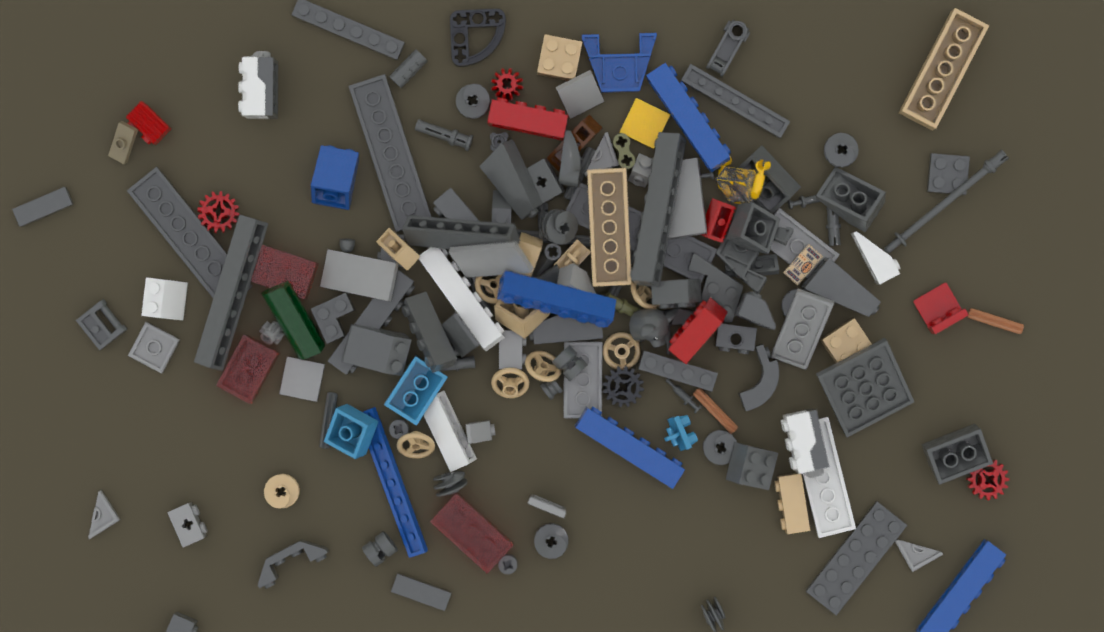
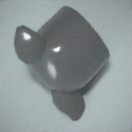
(651, 325)

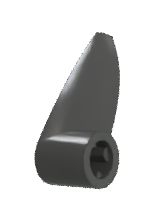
(570, 162)
(545, 261)

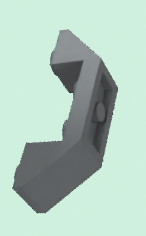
(268, 573)

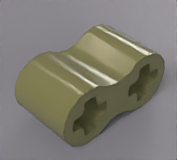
(624, 151)

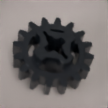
(628, 393)

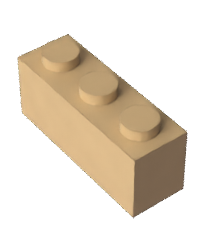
(792, 503)

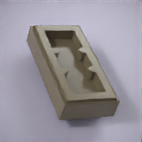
(123, 142)

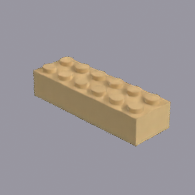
(943, 69)
(609, 227)

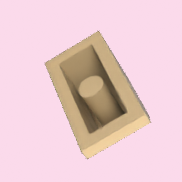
(398, 249)

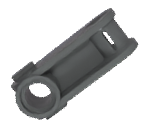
(728, 47)

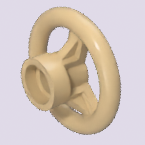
(486, 283)
(642, 295)
(607, 345)
(542, 368)
(510, 385)
(416, 442)

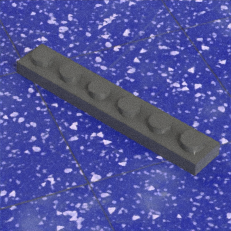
(348, 29)
(735, 101)

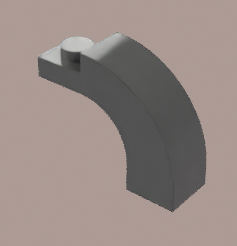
(766, 385)

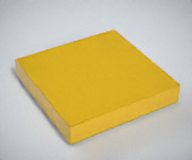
(644, 123)

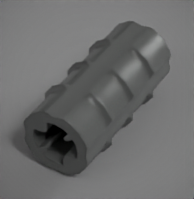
(408, 68)

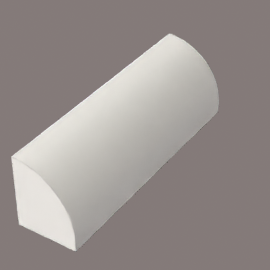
(448, 433)

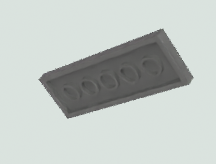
(856, 558)

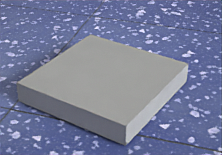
(580, 94)
(154, 347)
(302, 379)
(547, 505)

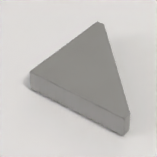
(604, 156)
(103, 515)
(916, 555)

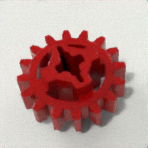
(210, 211)
(982, 485)

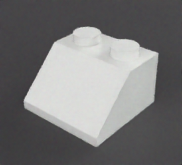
(164, 299)

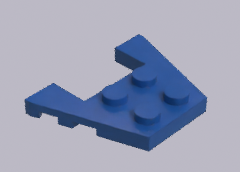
(619, 71)

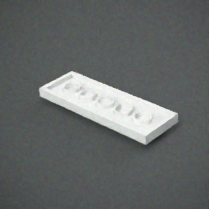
(828, 492)

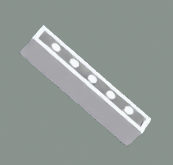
(460, 296)

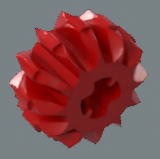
(500, 85)

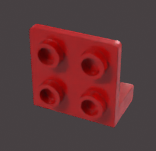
(939, 308)

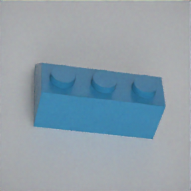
(415, 390)

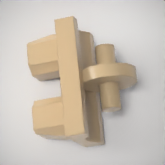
(574, 255)

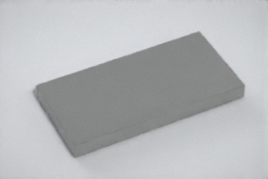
(689, 209)
(798, 241)
(490, 259)
(359, 275)
(802, 329)
(586, 387)

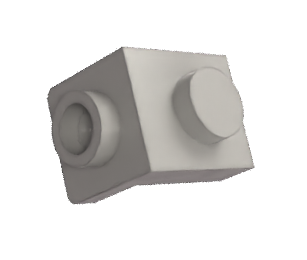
(641, 171)

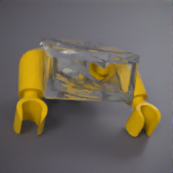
(741, 184)

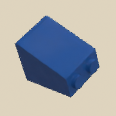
(334, 177)

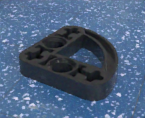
(463, 29)

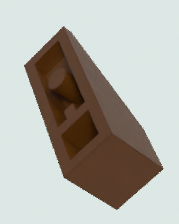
(582, 133)

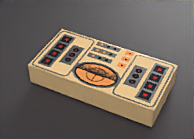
(803, 264)

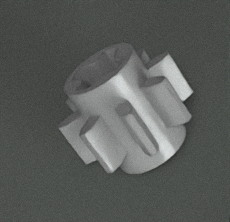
(271, 333)

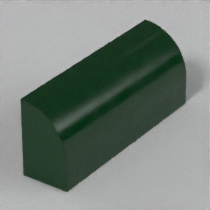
(293, 320)

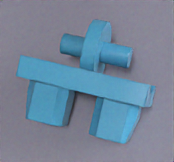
(677, 433)

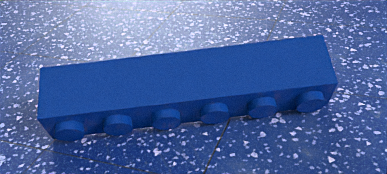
(688, 117)
(556, 299)
(630, 448)
(963, 589)

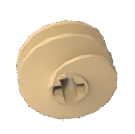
(278, 481)

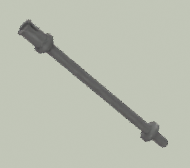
(988, 167)

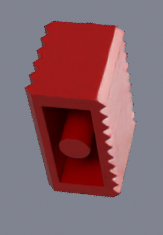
(148, 123)
(718, 220)

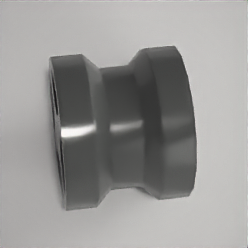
(551, 388)
(398, 426)
(509, 561)

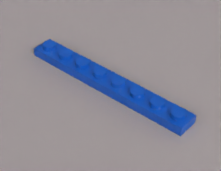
(395, 490)

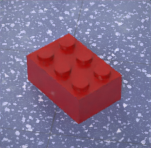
(697, 329)

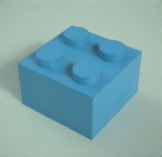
(351, 431)

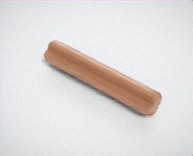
(995, 321)
(715, 410)

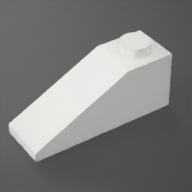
(878, 262)

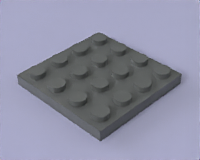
(865, 387)

